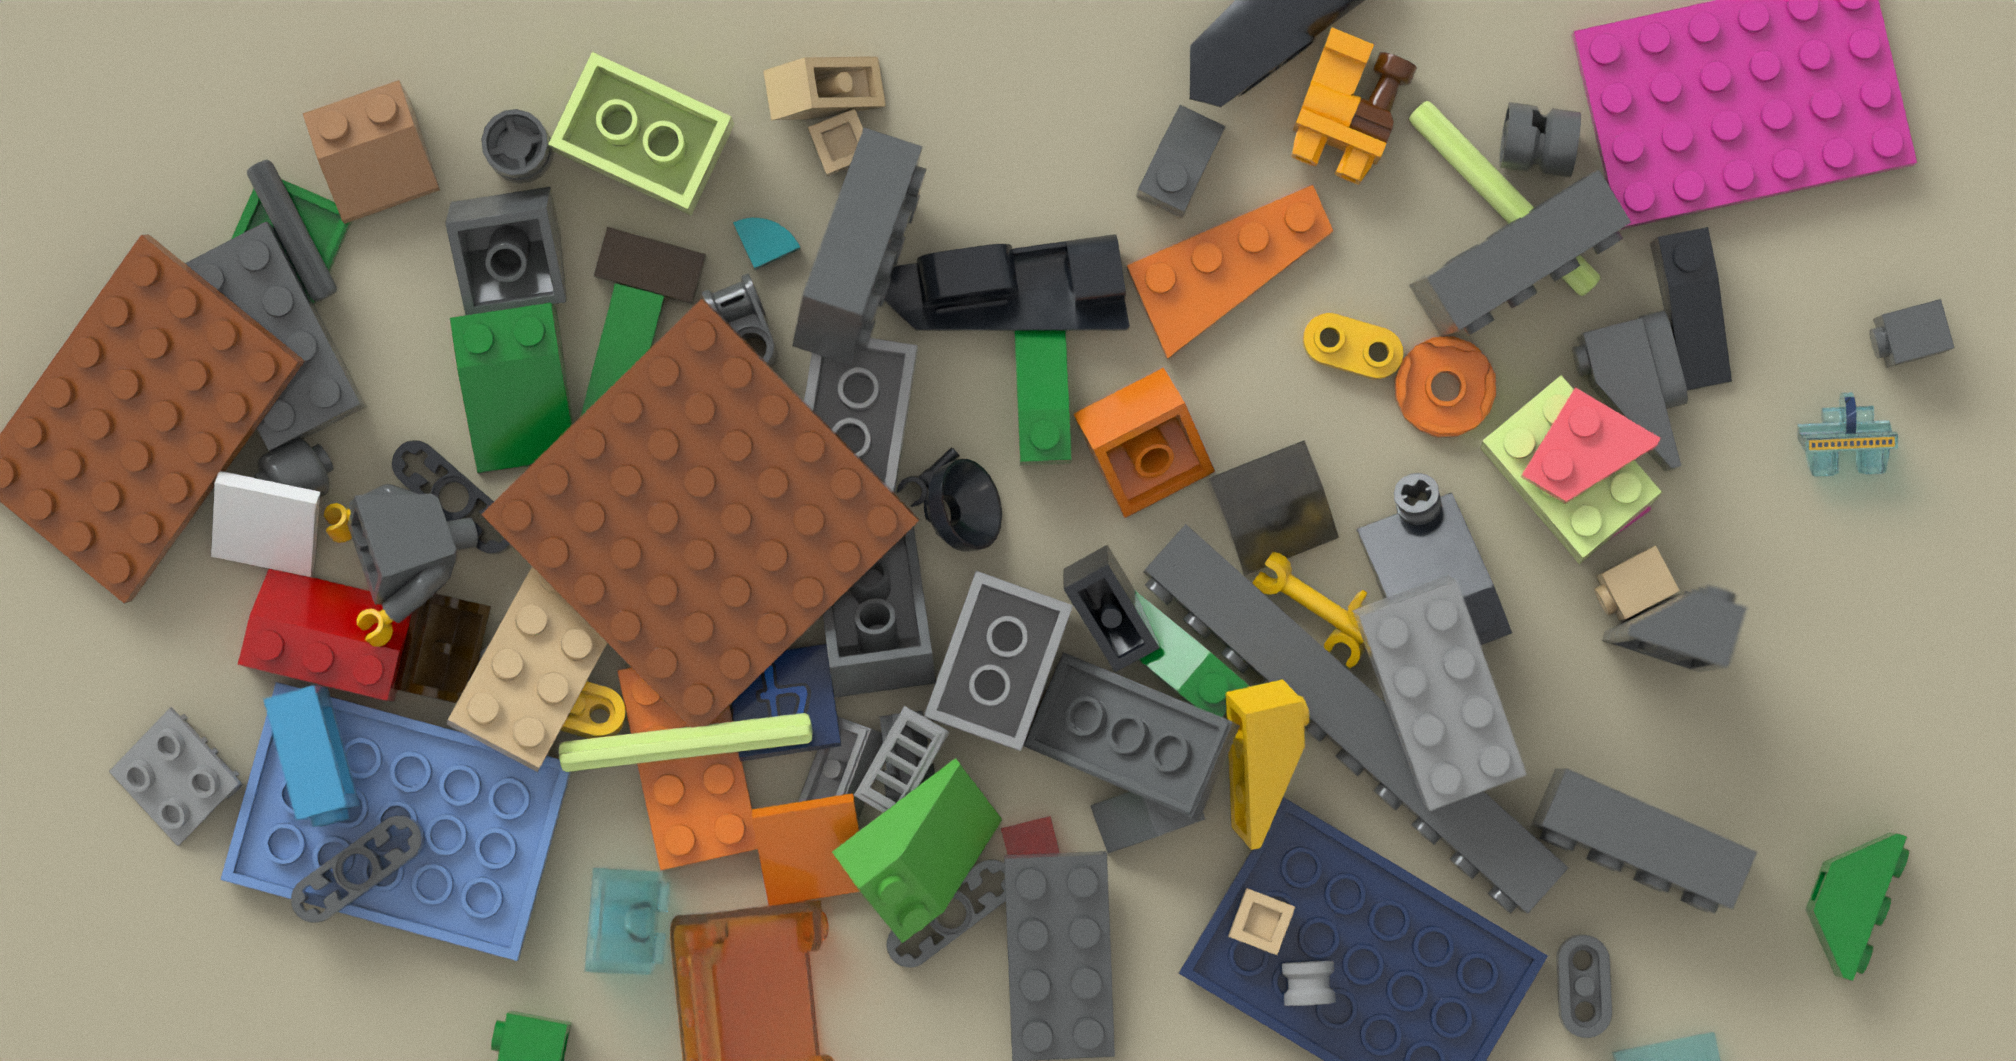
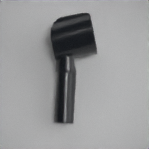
(926, 476)

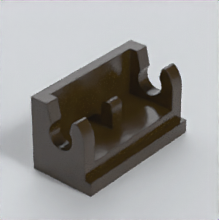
(442, 647)

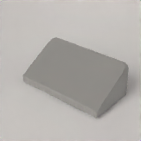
(842, 768)

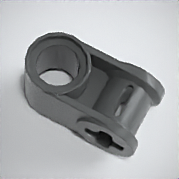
(744, 313)

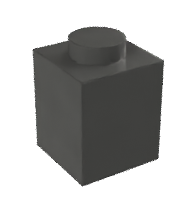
(1911, 333)

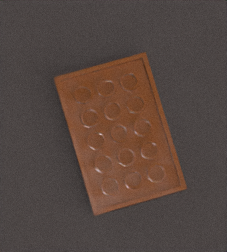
(139, 417)

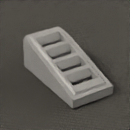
(920, 724)

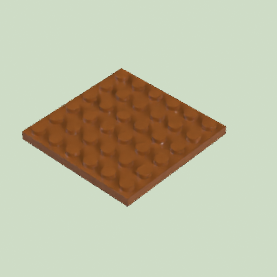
(700, 516)

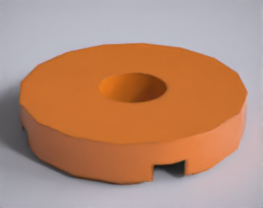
(1475, 382)

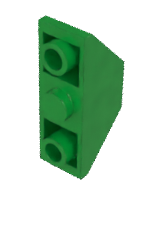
(1852, 899)

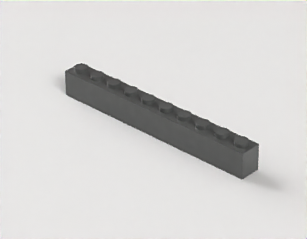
(1349, 714)

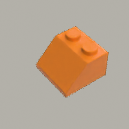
(1144, 442)

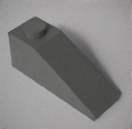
(1627, 381)

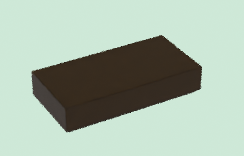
(650, 265)

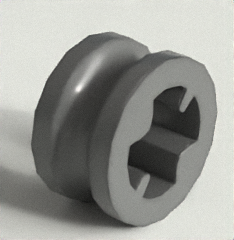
(1412, 486)

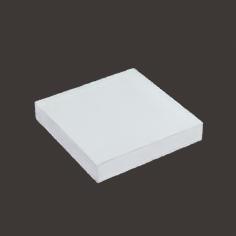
(265, 524)

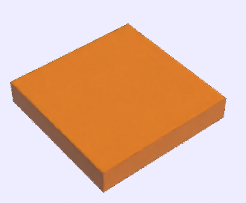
(798, 845)

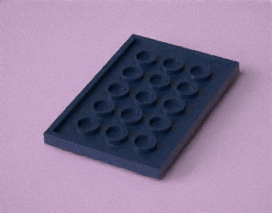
(1409, 962)

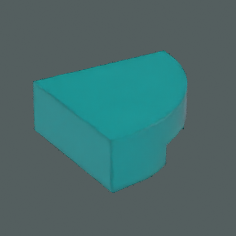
(765, 240)

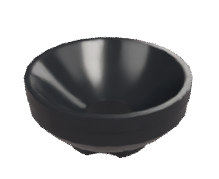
(972, 504)

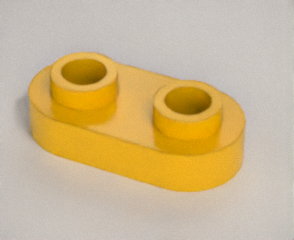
(1353, 346)
(590, 699)

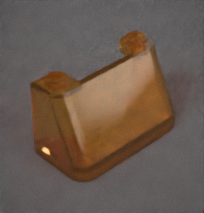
(748, 982)

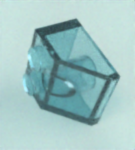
(625, 920)

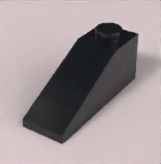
(1693, 305)

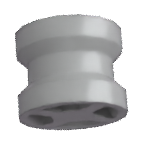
(1308, 983)

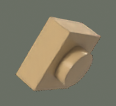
(837, 140)
(1261, 921)

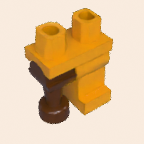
(1345, 120)

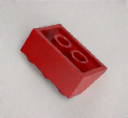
(312, 634)

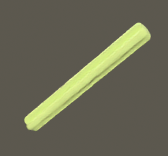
(1487, 180)
(685, 742)

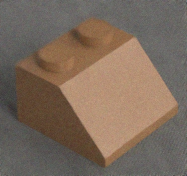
(371, 151)

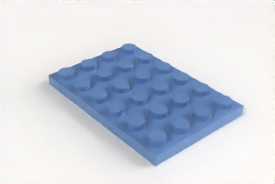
(480, 818)

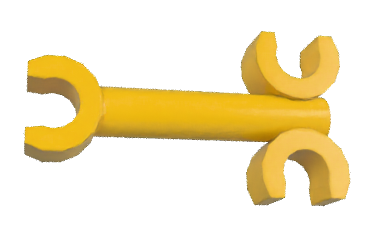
(1344, 621)

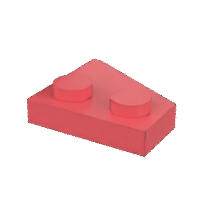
(1585, 447)

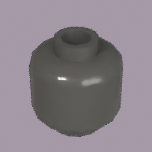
(297, 466)

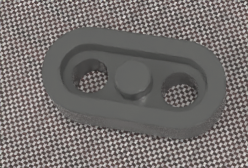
(1584, 985)

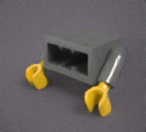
(402, 550)

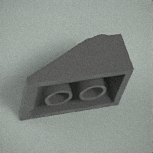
(881, 627)

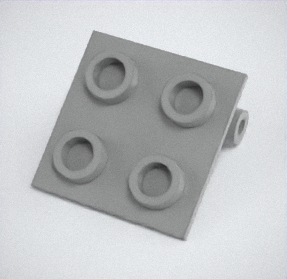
(175, 776)

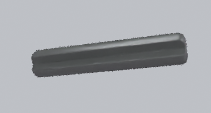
(291, 230)

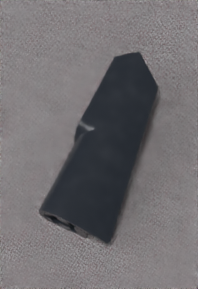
(1254, 42)
(1014, 289)

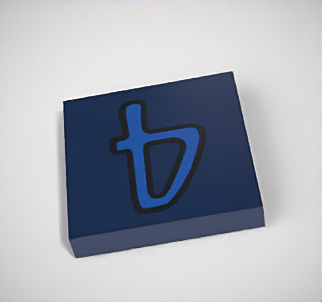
(793, 685)

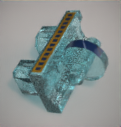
(1847, 429)

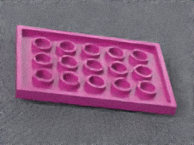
(1741, 102)

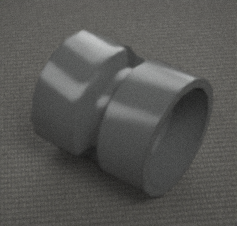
(1540, 139)
(517, 146)

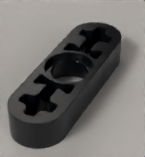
(434, 462)

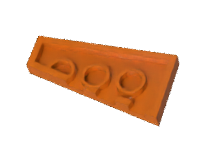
(1216, 270)

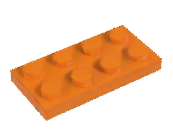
(693, 803)

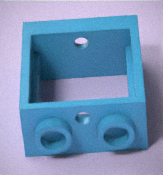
(312, 755)

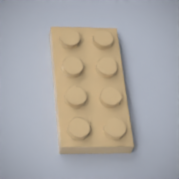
(529, 675)

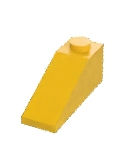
(1263, 754)

